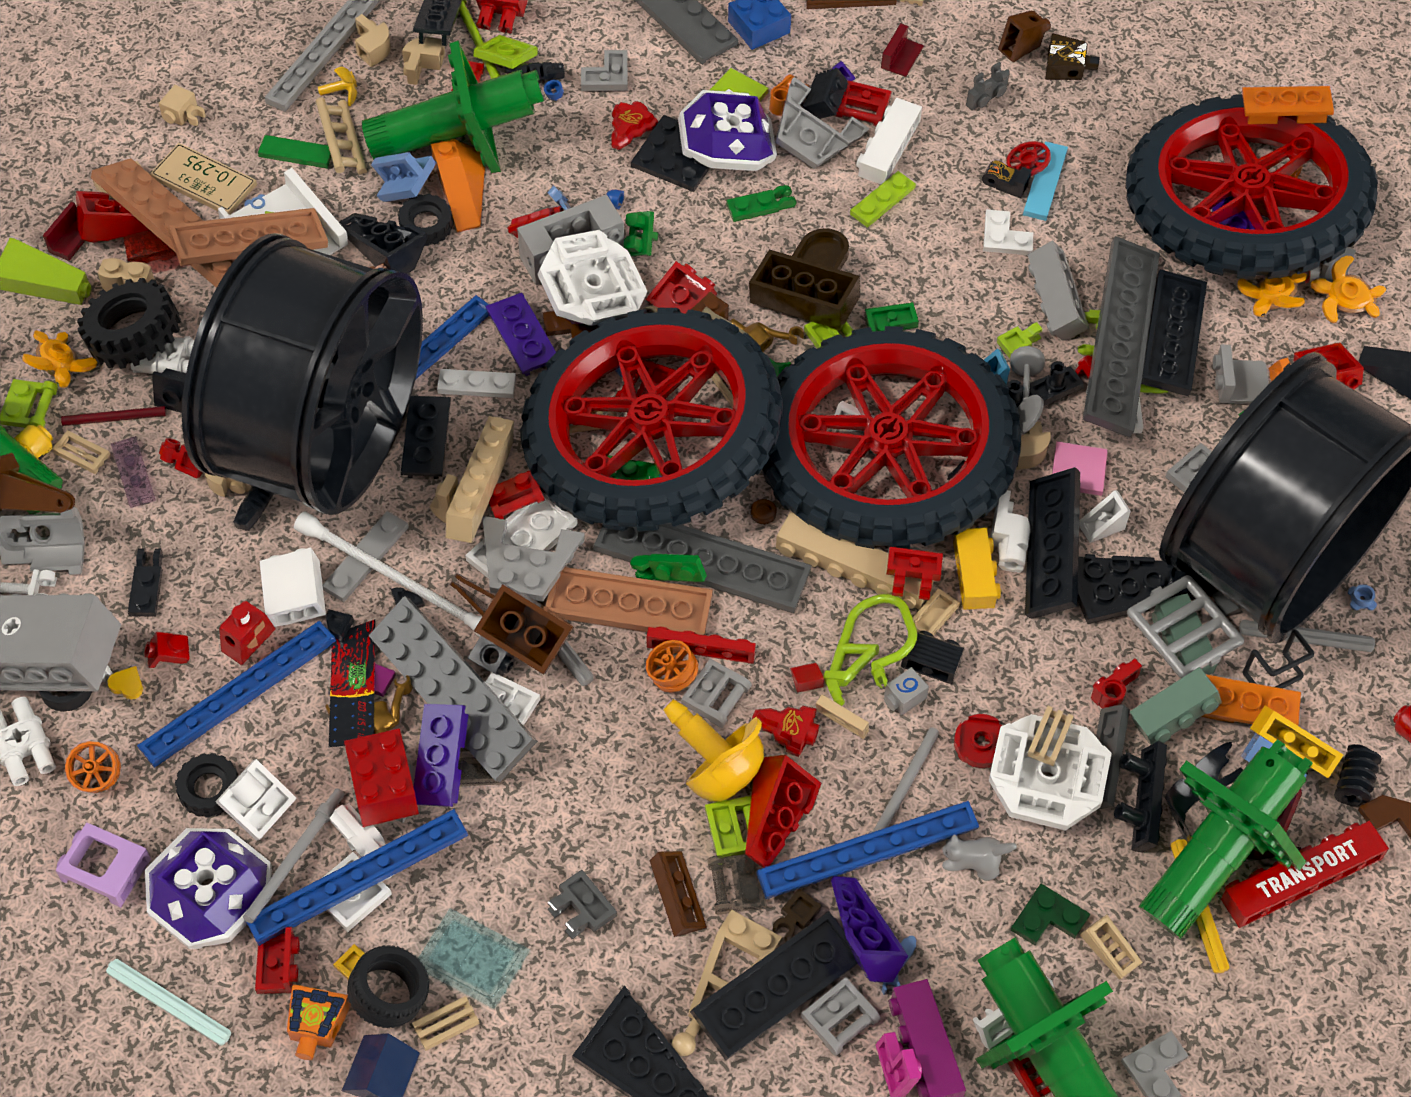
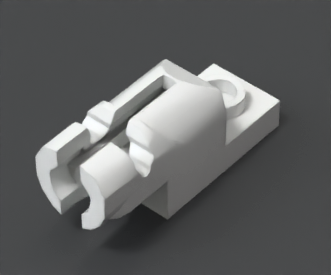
(1010, 535)

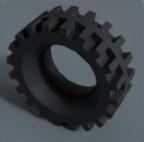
(137, 340)

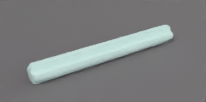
(168, 1002)

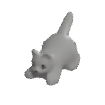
(981, 855)

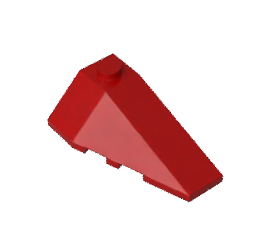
(104, 218)
(778, 801)

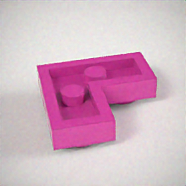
(899, 1066)

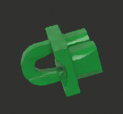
(640, 243)

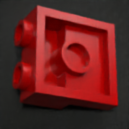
(680, 289)
(1347, 367)

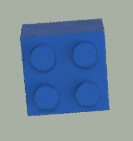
(759, 20)

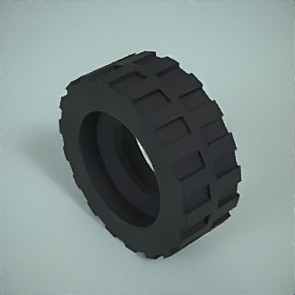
(432, 204)
(192, 771)

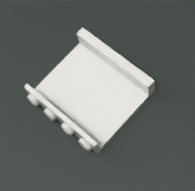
(297, 196)

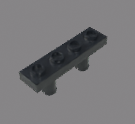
(1059, 384)
(1148, 809)

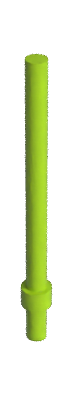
(476, 37)

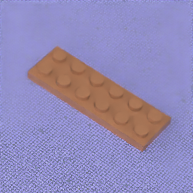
(228, 237)
(629, 602)

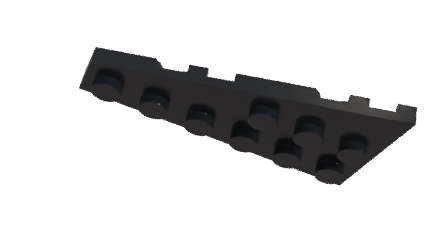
(1116, 583)
(635, 1055)

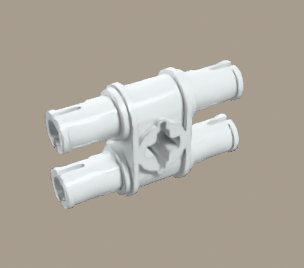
(174, 357)
(33, 743)

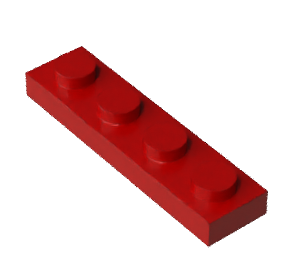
(707, 646)

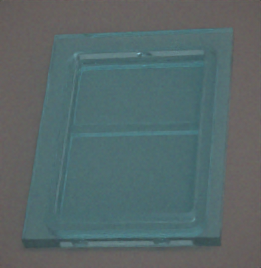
(472, 958)

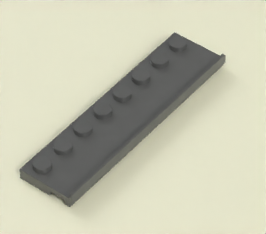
(691, 27)

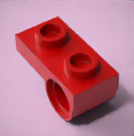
(1115, 684)

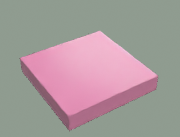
(1088, 460)

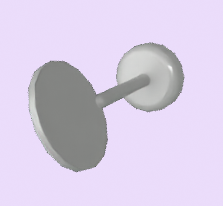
(1028, 362)

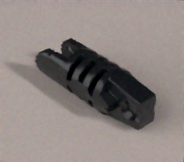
(546, 70)
(252, 508)

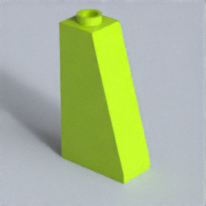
(41, 275)

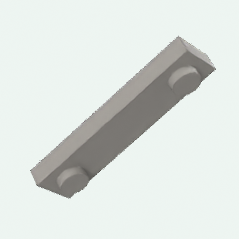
(375, 543)

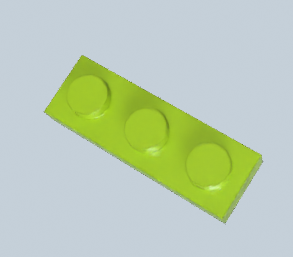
(882, 199)

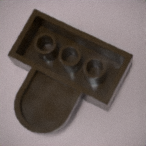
(809, 281)

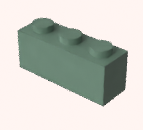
(1182, 628)
(1176, 707)

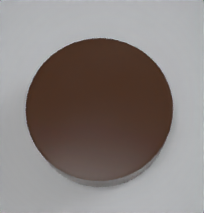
(763, 511)

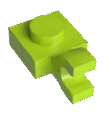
(1017, 338)

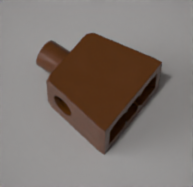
(1025, 31)

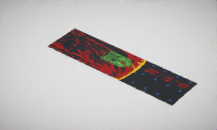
(352, 686)

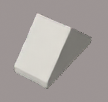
(1106, 518)

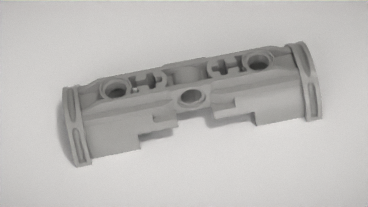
(56, 552)

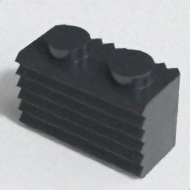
(826, 93)
(934, 657)

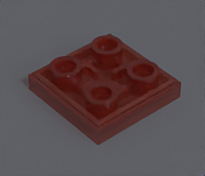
(146, 248)

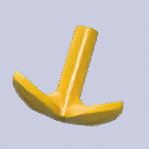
(348, 82)

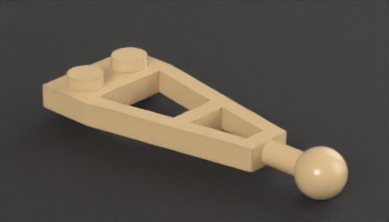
(745, 936)

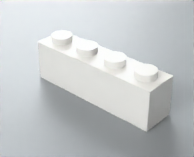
(889, 141)

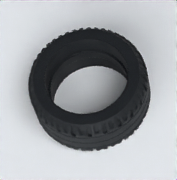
(373, 1008)

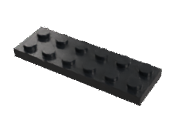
(1174, 332)
(1053, 543)
(775, 986)

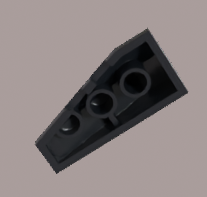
(385, 242)
(1388, 367)

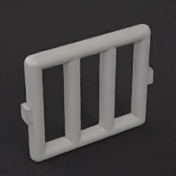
(1202, 600)

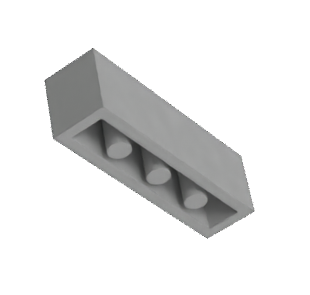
(1057, 291)

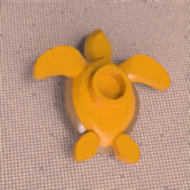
(1346, 292)
(1273, 293)
(57, 358)

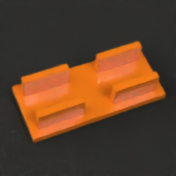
(1308, 103)
(1245, 701)

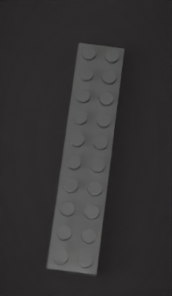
(1121, 337)

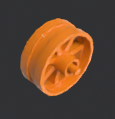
(675, 677)
(92, 767)

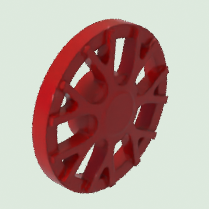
(1029, 158)

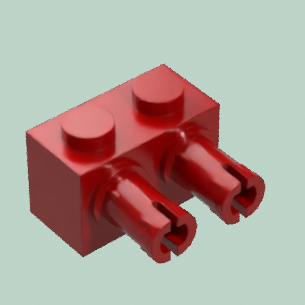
(508, 9)

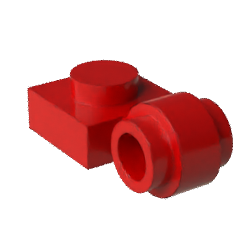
(171, 451)

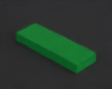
(295, 151)

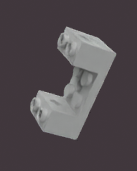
(537, 237)

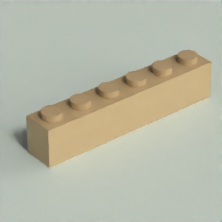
(479, 479)
(842, 558)

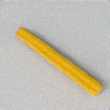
(1207, 927)

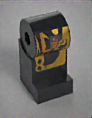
(1007, 178)

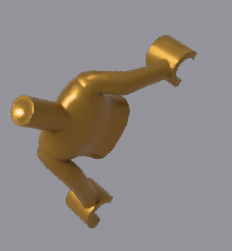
(764, 335)
(382, 717)

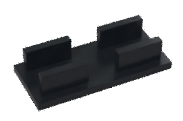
(437, 18)
(168, 389)
(425, 436)

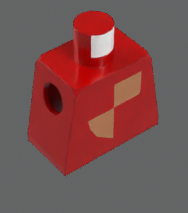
(244, 632)

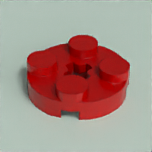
(969, 731)

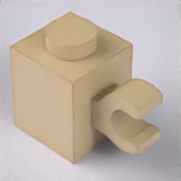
(179, 106)

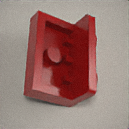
(276, 964)

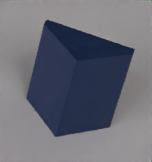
(381, 1067)

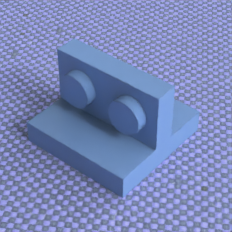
(402, 175)

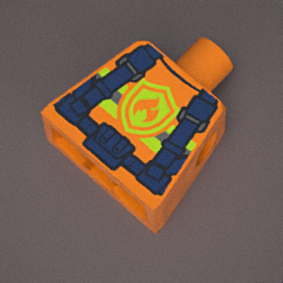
(315, 1018)

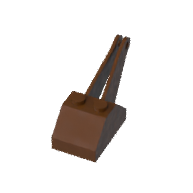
(27, 493)
(518, 624)

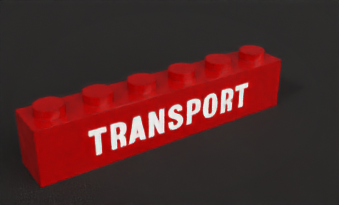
(1325, 864)

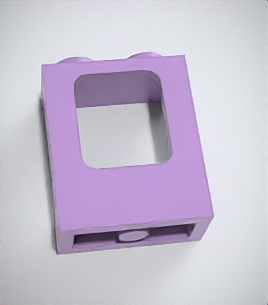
(120, 875)

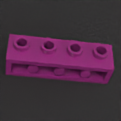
(925, 1033)

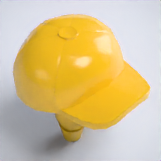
(728, 761)

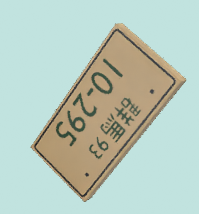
(203, 179)

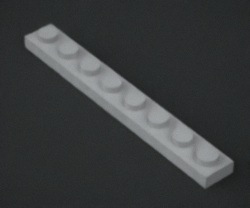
(318, 54)

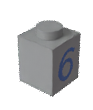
(905, 692)

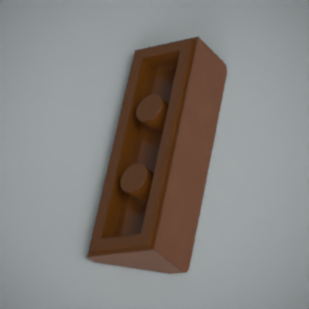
(674, 894)

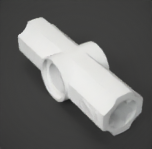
(350, 826)

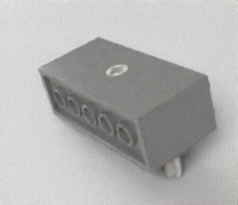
(55, 642)

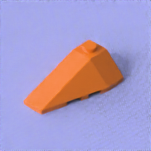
(462, 181)

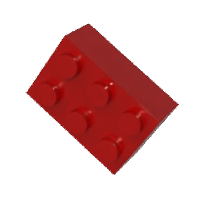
(381, 777)

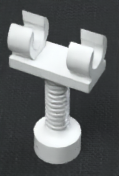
(42, 578)

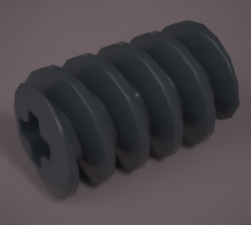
(1357, 775)

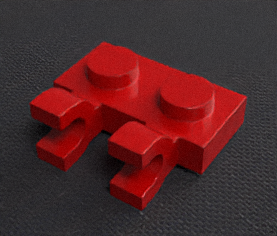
(914, 564)

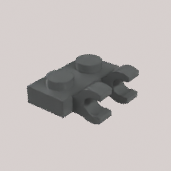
(986, 90)
(588, 902)

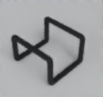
(1292, 663)

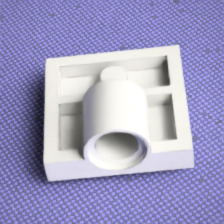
(516, 697)
(256, 799)

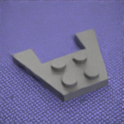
(809, 136)
(525, 568)

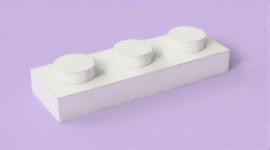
(476, 383)

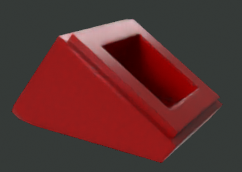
(807, 677)

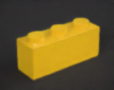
(976, 569)
(1303, 744)

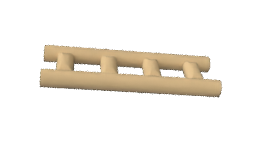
(336, 144)

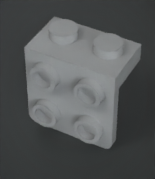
(1238, 379)

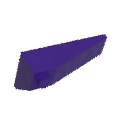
(867, 932)

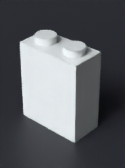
(292, 587)

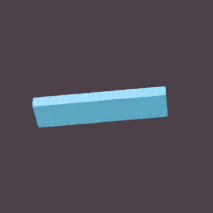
(1045, 184)

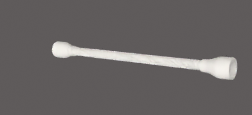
(311, 527)

